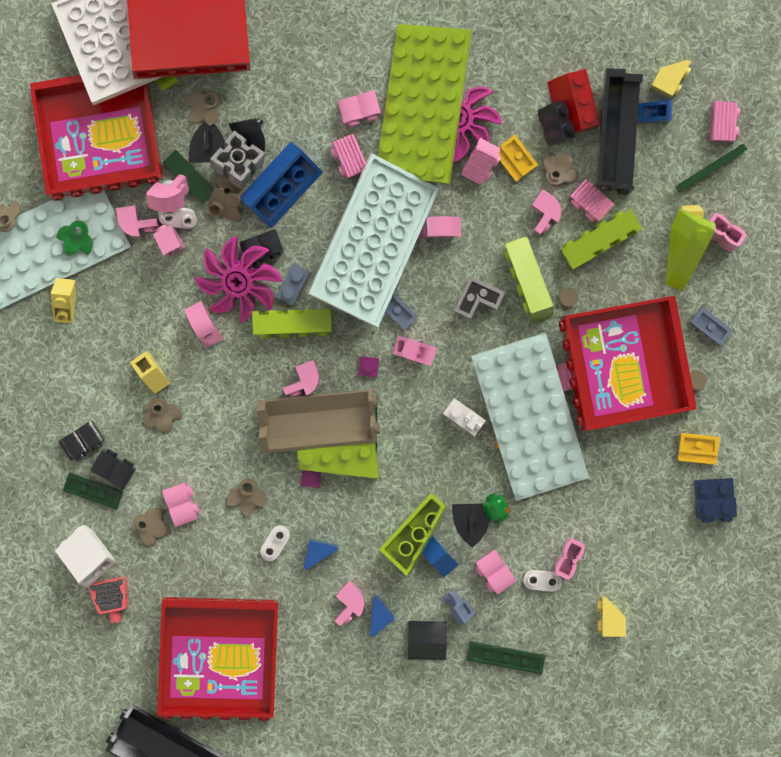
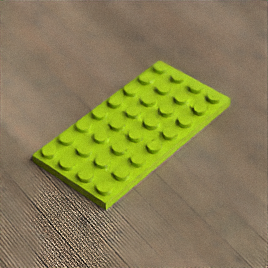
(425, 100)

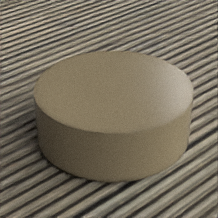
(568, 297)
(698, 380)

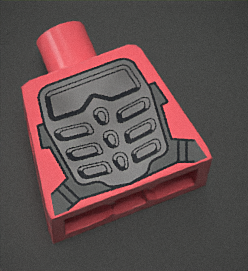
(110, 597)

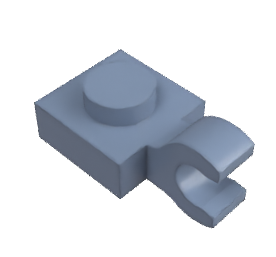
(460, 607)

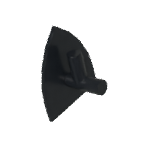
(251, 131)
(205, 143)
(470, 522)

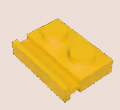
(516, 158)
(698, 448)

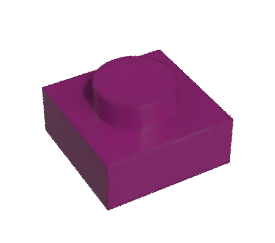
(368, 366)
(310, 479)

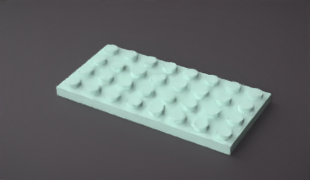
(373, 241)
(35, 257)
(530, 416)

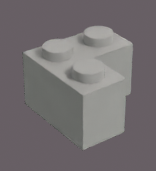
(475, 293)

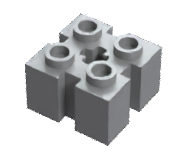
(239, 171)

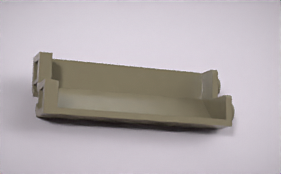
(317, 421)

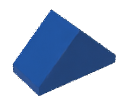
(655, 112)
(318, 551)
(439, 557)
(380, 616)

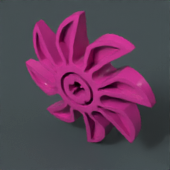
(468, 118)
(245, 274)

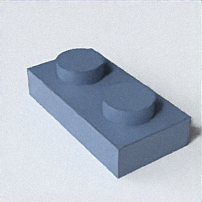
(293, 284)
(400, 312)
(711, 326)

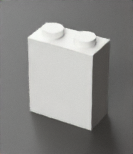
(85, 555)

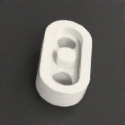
(178, 218)
(275, 543)
(542, 580)

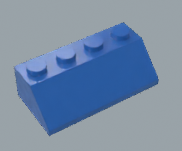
(281, 184)

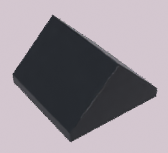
(427, 640)

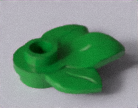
(74, 241)

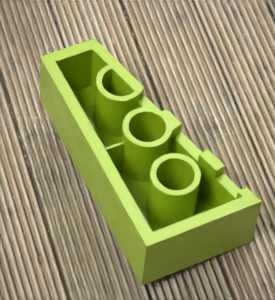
(601, 239)
(529, 279)
(292, 322)
(346, 460)
(412, 537)

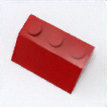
(577, 94)

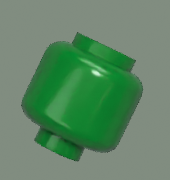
(496, 508)

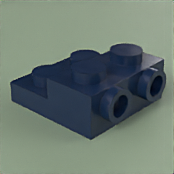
(715, 499)

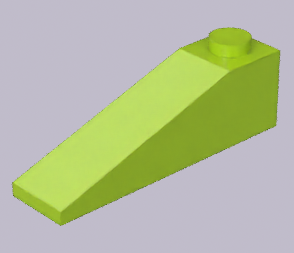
(687, 244)

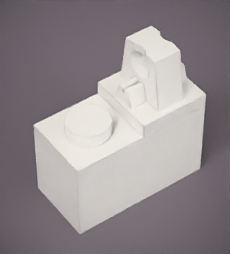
(464, 417)

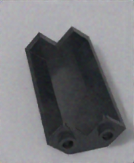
(618, 131)
(148, 736)

